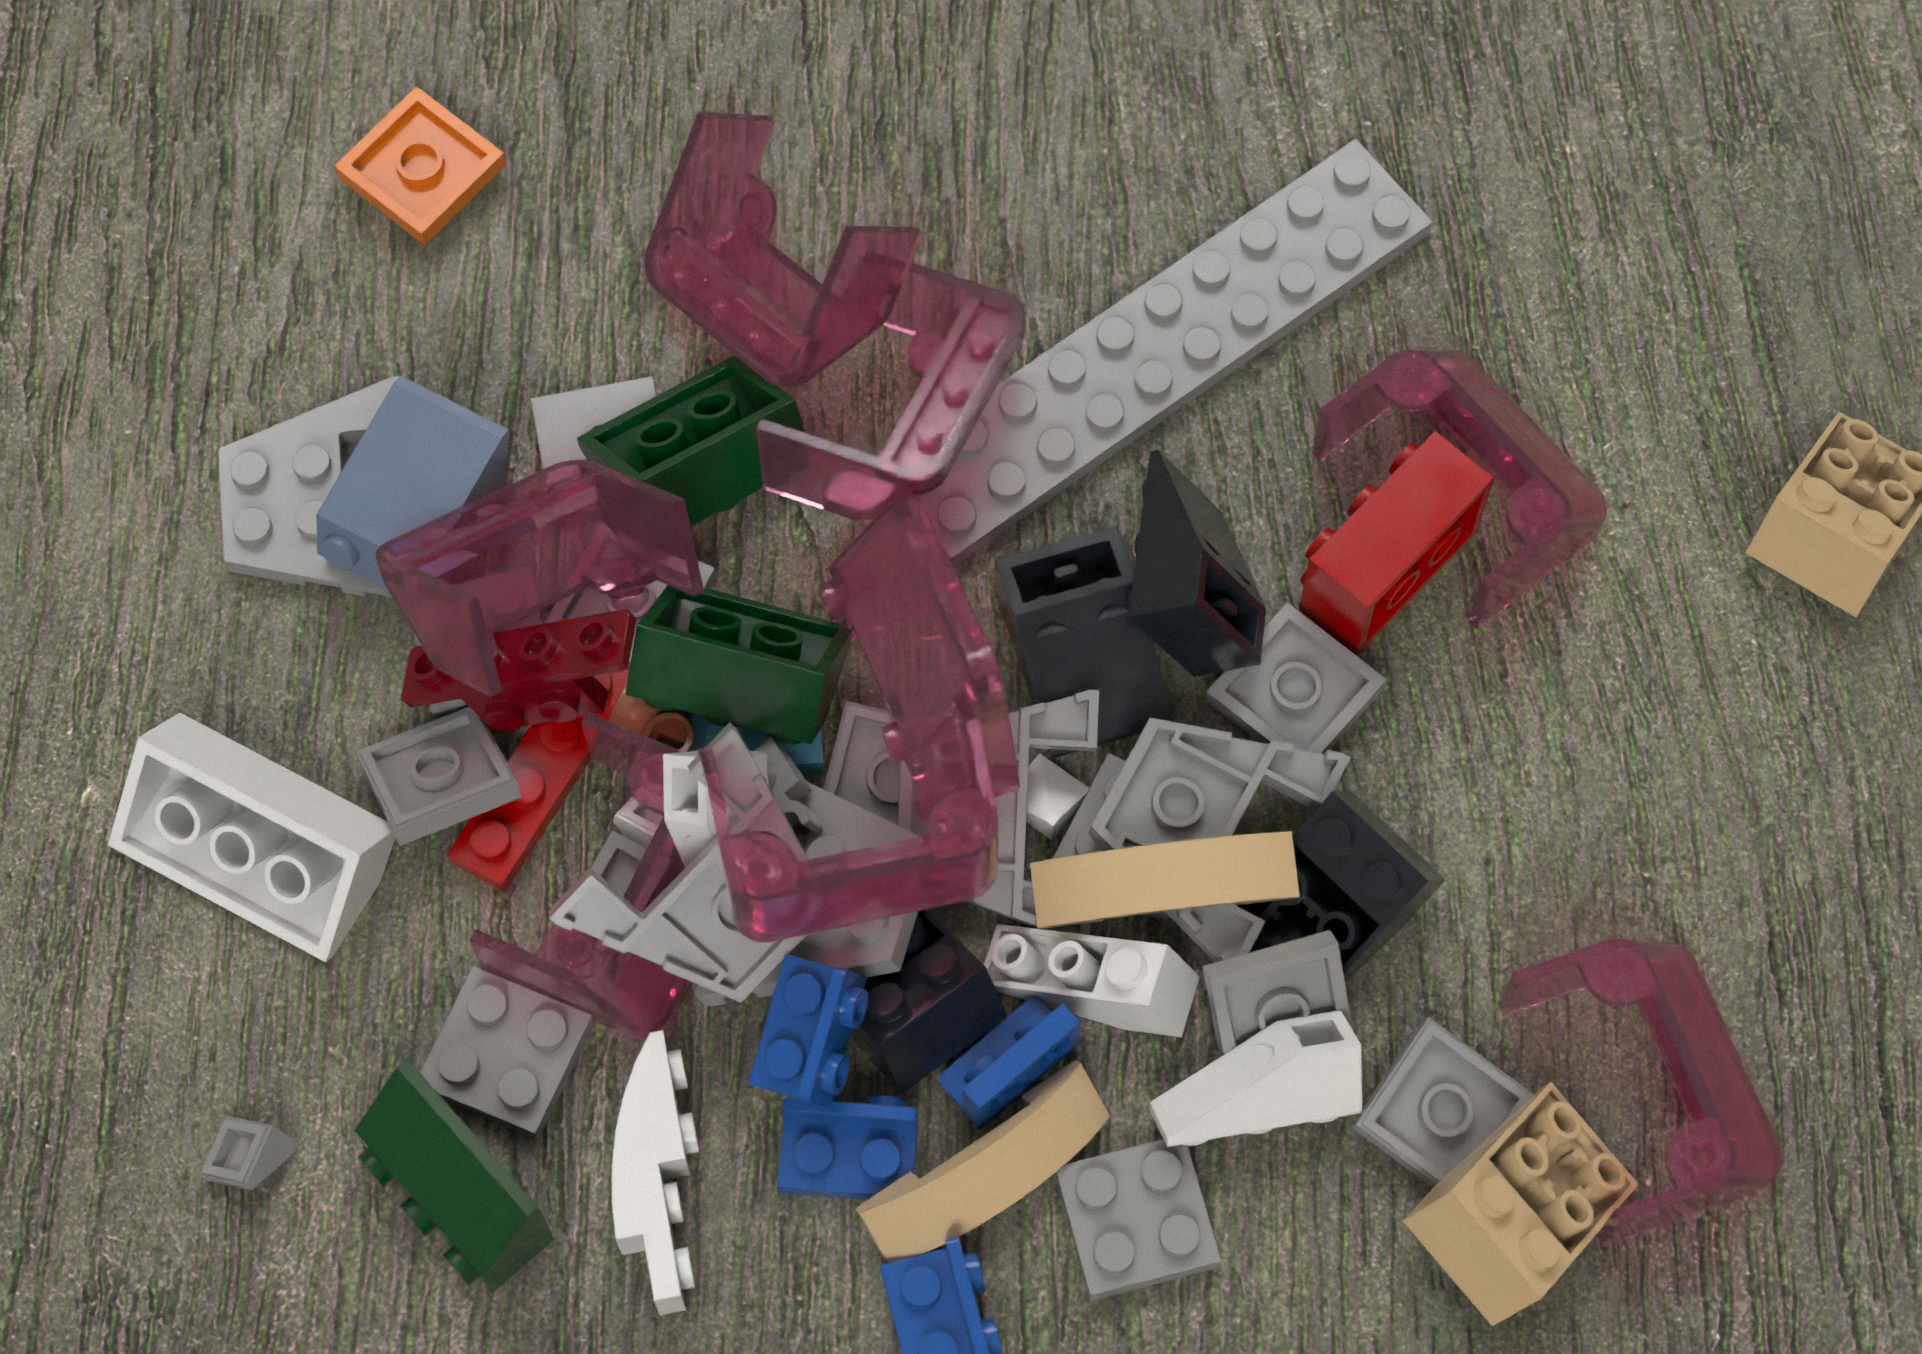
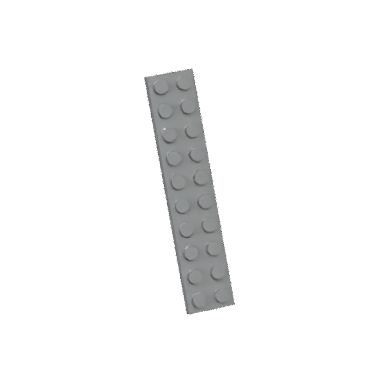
(1172, 342)

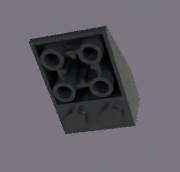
(1191, 578)
(1075, 632)
(1351, 881)
(928, 1007)

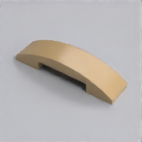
(1164, 878)
(991, 1172)

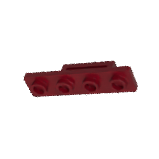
(541, 670)

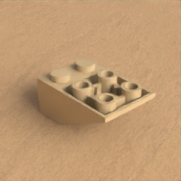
(1843, 514)
(1521, 1206)

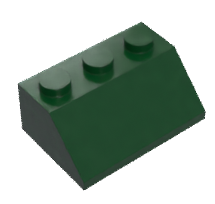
(697, 437)
(738, 662)
(450, 1181)

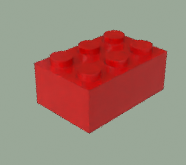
(1393, 541)

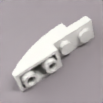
(648, 1149)

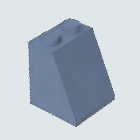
(408, 469)

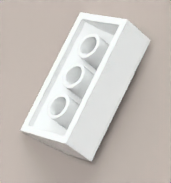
(250, 835)

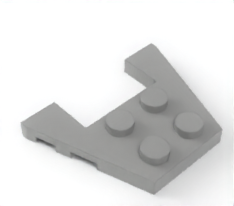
(279, 482)
(1059, 725)
(1196, 786)
(691, 921)
(865, 947)

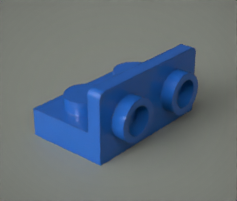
(809, 1031)
(1010, 1059)
(846, 1147)
(936, 1303)

